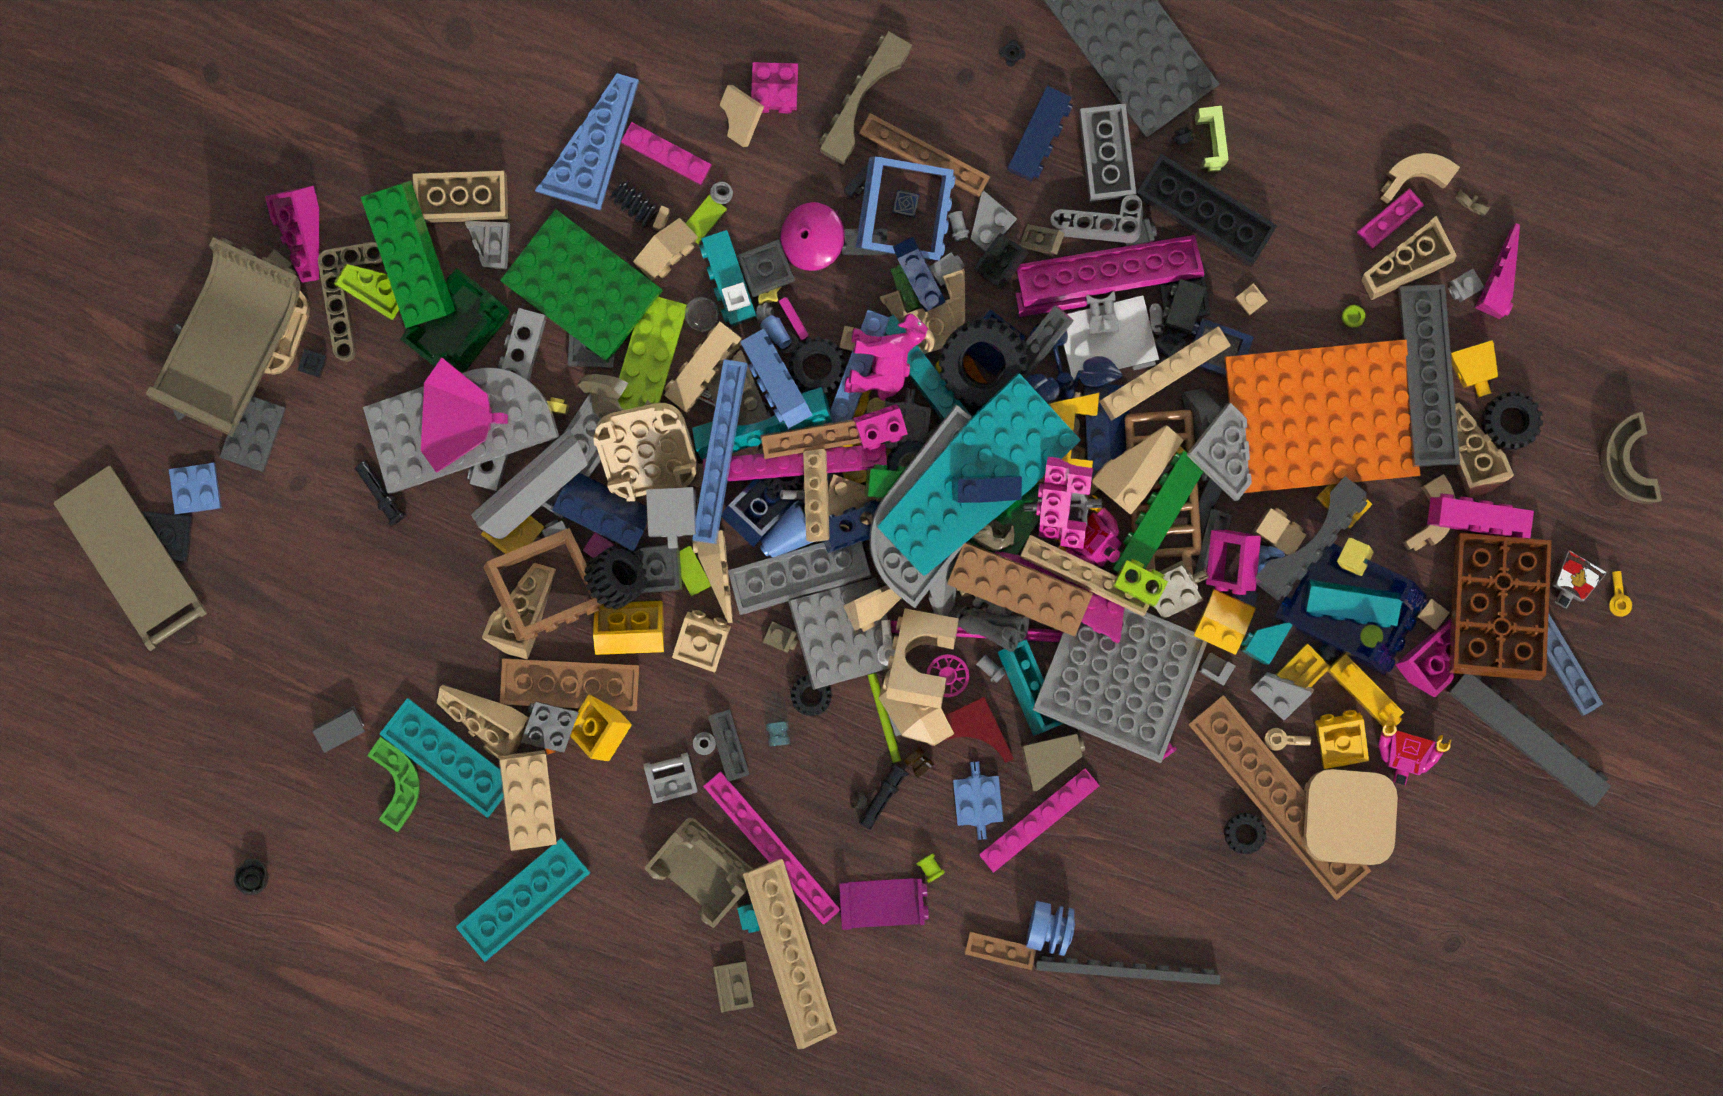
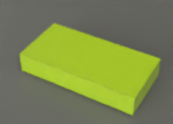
(705, 218)
(692, 572)

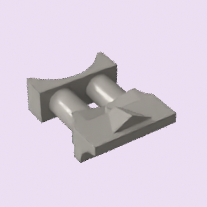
(1106, 322)

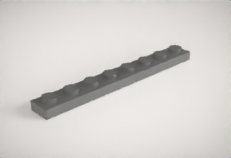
(1138, 970)

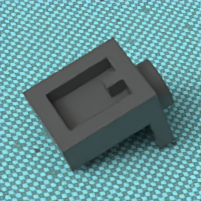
(1147, 233)

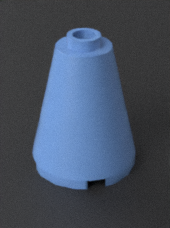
(787, 533)

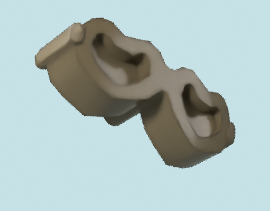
(1470, 204)

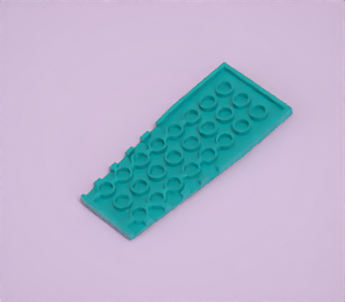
(1004, 438)

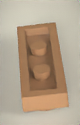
(1000, 950)

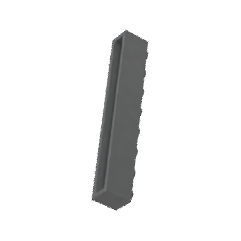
(1530, 739)

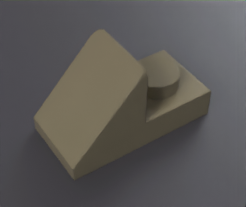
(1042, 239)

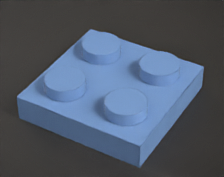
(195, 488)

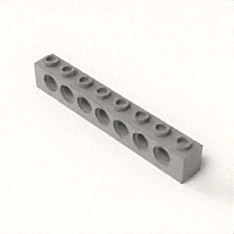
(535, 323)

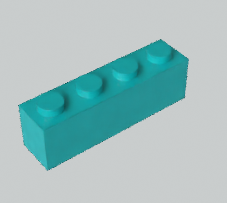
(726, 272)
(1353, 603)
(1026, 683)

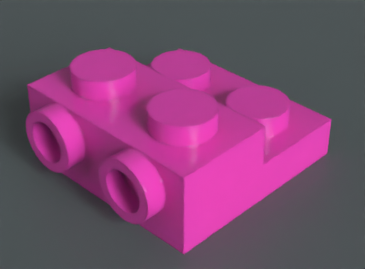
(775, 86)

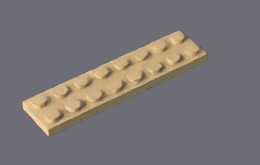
(790, 953)

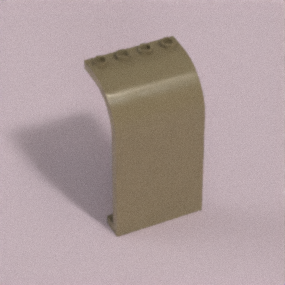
(228, 338)

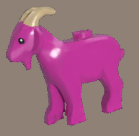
(889, 357)

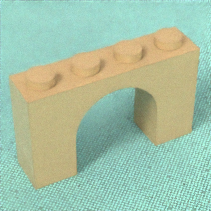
(915, 630)

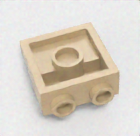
(701, 640)

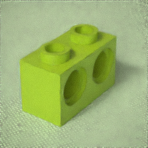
(1138, 588)

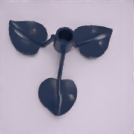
(1095, 372)

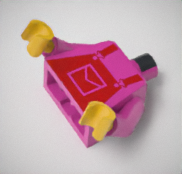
(1100, 539)
(1409, 752)

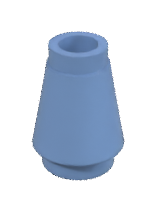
(776, 331)

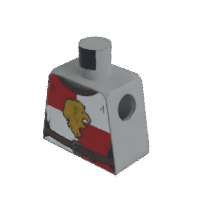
(1575, 578)

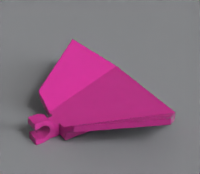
(454, 416)

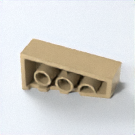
(1416, 257)
(703, 367)

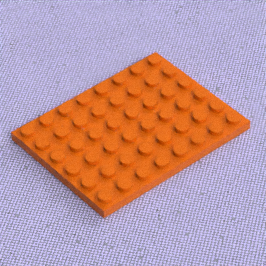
(1324, 414)

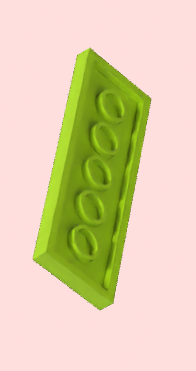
(651, 353)

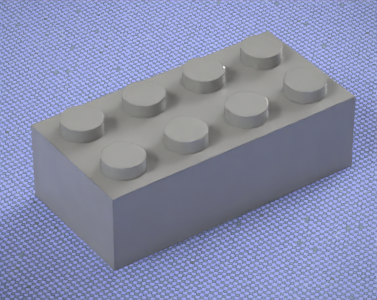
(1107, 152)

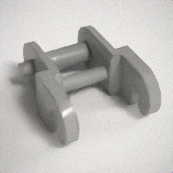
(1156, 319)

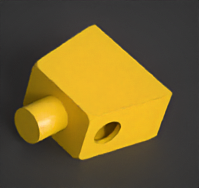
(1476, 366)

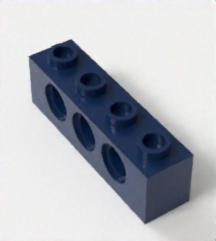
(858, 531)

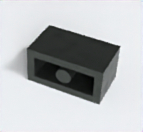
(1184, 305)

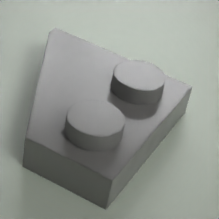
(990, 221)
(1280, 694)

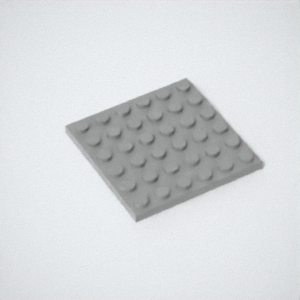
(1125, 688)

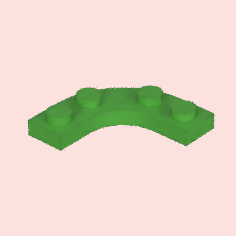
(406, 783)

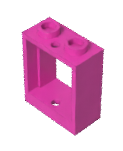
(1247, 562)

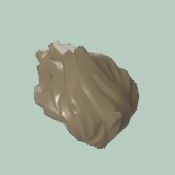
(995, 536)

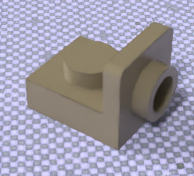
(781, 637)

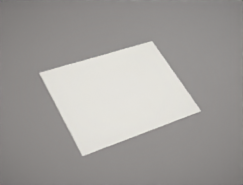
(1125, 348)

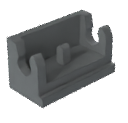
(849, 248)
(338, 729)

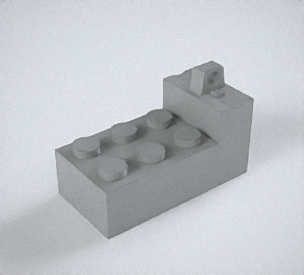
(672, 513)

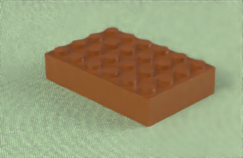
(1500, 606)

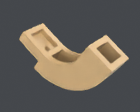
(1425, 165)
(1431, 533)

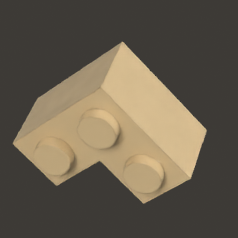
(665, 249)
(1277, 531)

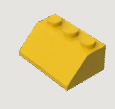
(629, 629)

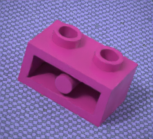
(880, 427)

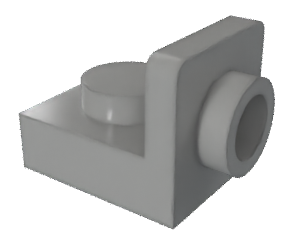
(1465, 285)

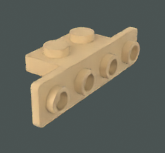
(816, 495)

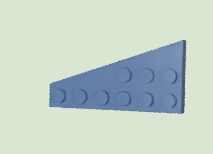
(589, 157)

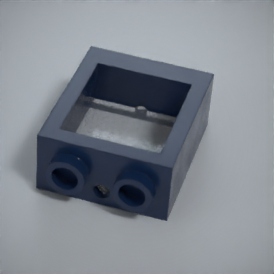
(1217, 363)

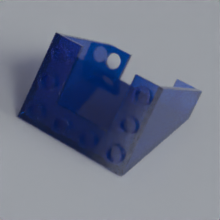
(1345, 634)

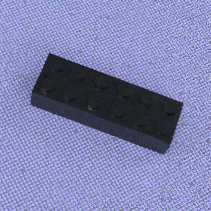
(1206, 210)

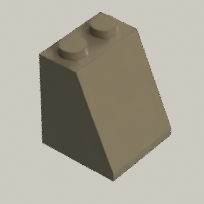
(1051, 757)

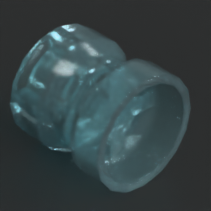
(775, 729)

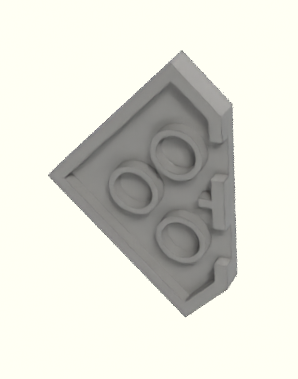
(1225, 452)

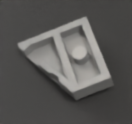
(491, 242)

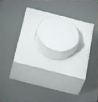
(736, 297)

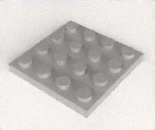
(828, 639)

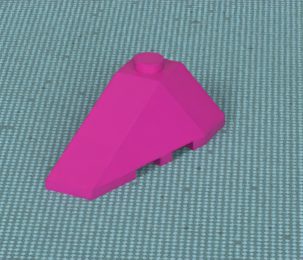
(298, 220)
(1499, 287)
(1428, 662)

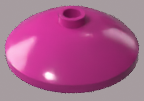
(823, 240)

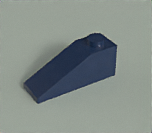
(986, 489)

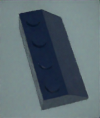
(1103, 437)
(601, 511)

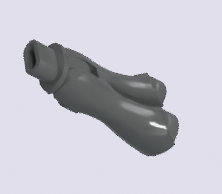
(1000, 629)

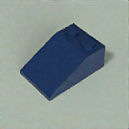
(756, 510)

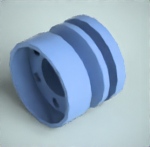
(1050, 928)

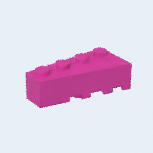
(1480, 516)

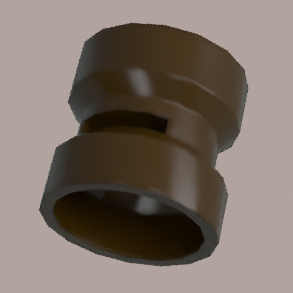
(918, 762)

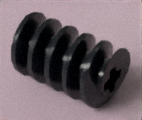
(634, 203)

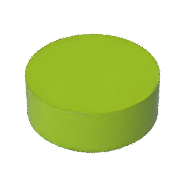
(1353, 316)
(1371, 635)

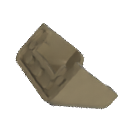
(702, 869)

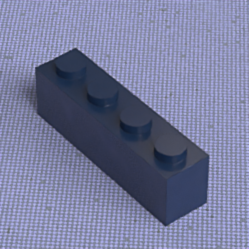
(1039, 134)

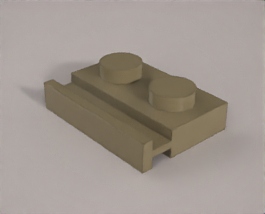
(733, 986)

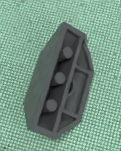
(1205, 409)

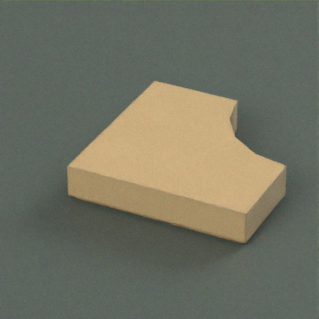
(742, 114)

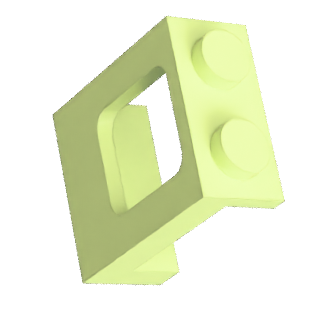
(1214, 117)

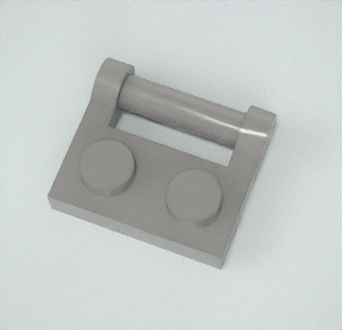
(674, 785)

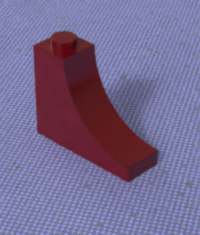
(978, 722)

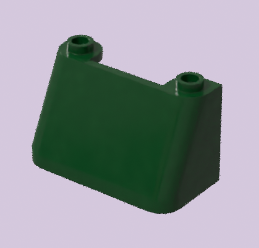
(463, 333)

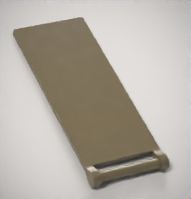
(128, 555)

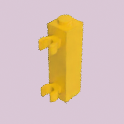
(1365, 691)

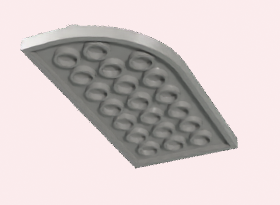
(397, 428)
(888, 560)

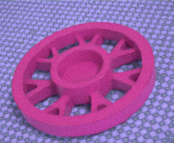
(950, 674)

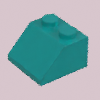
(1265, 642)

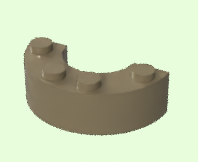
(1617, 464)

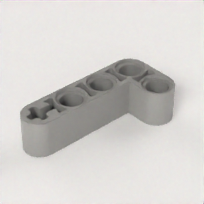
(1097, 220)

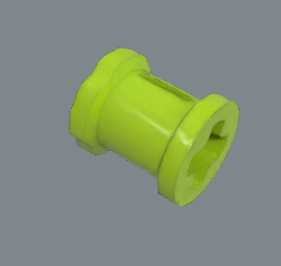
(930, 868)

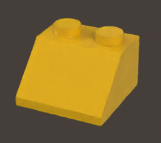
(1224, 621)
(599, 729)

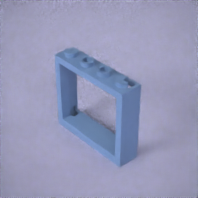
(870, 200)

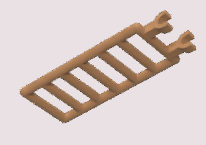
(1193, 503)

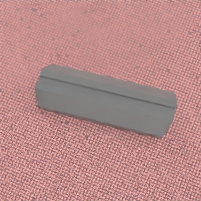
(531, 487)

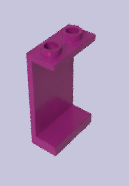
(883, 903)

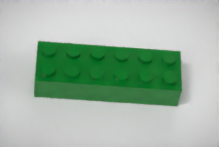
(408, 254)

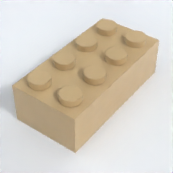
(462, 196)
(527, 800)

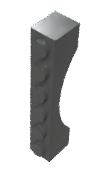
(1281, 573)

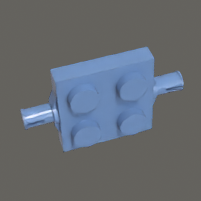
(978, 800)

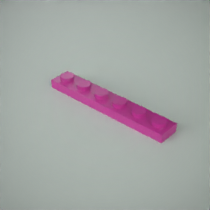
(1039, 820)

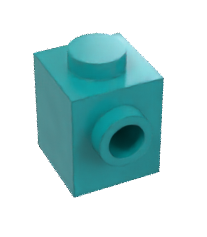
(748, 918)

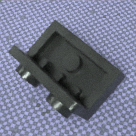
(1000, 261)

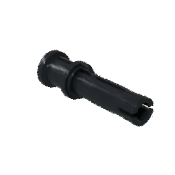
(385, 501)
(888, 787)

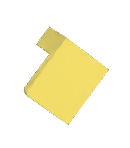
(1354, 555)

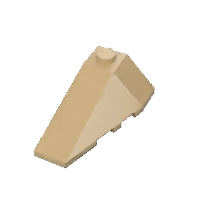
(1481, 462)
(1137, 469)
(714, 561)
(870, 608)

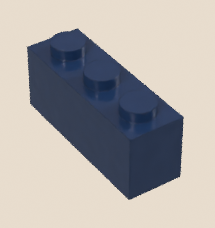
(919, 274)

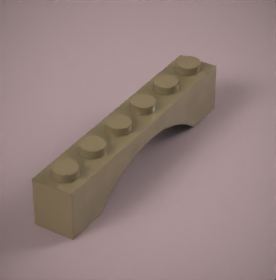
(889, 57)

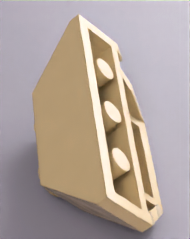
(915, 720)

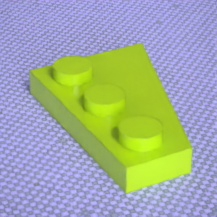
(370, 288)

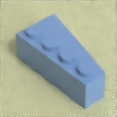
(775, 379)

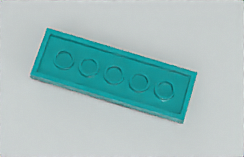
(445, 756)
(523, 899)

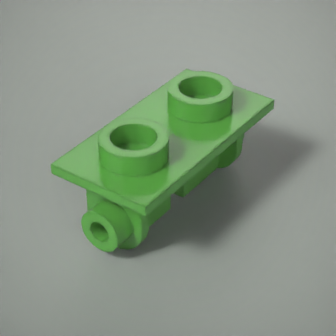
(903, 284)

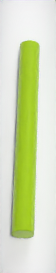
(884, 718)

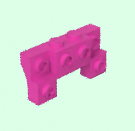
(1056, 493)

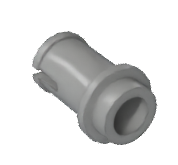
(958, 226)
(991, 668)

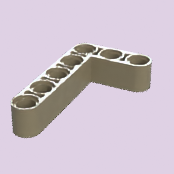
(333, 295)

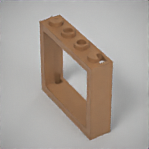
(551, 623)

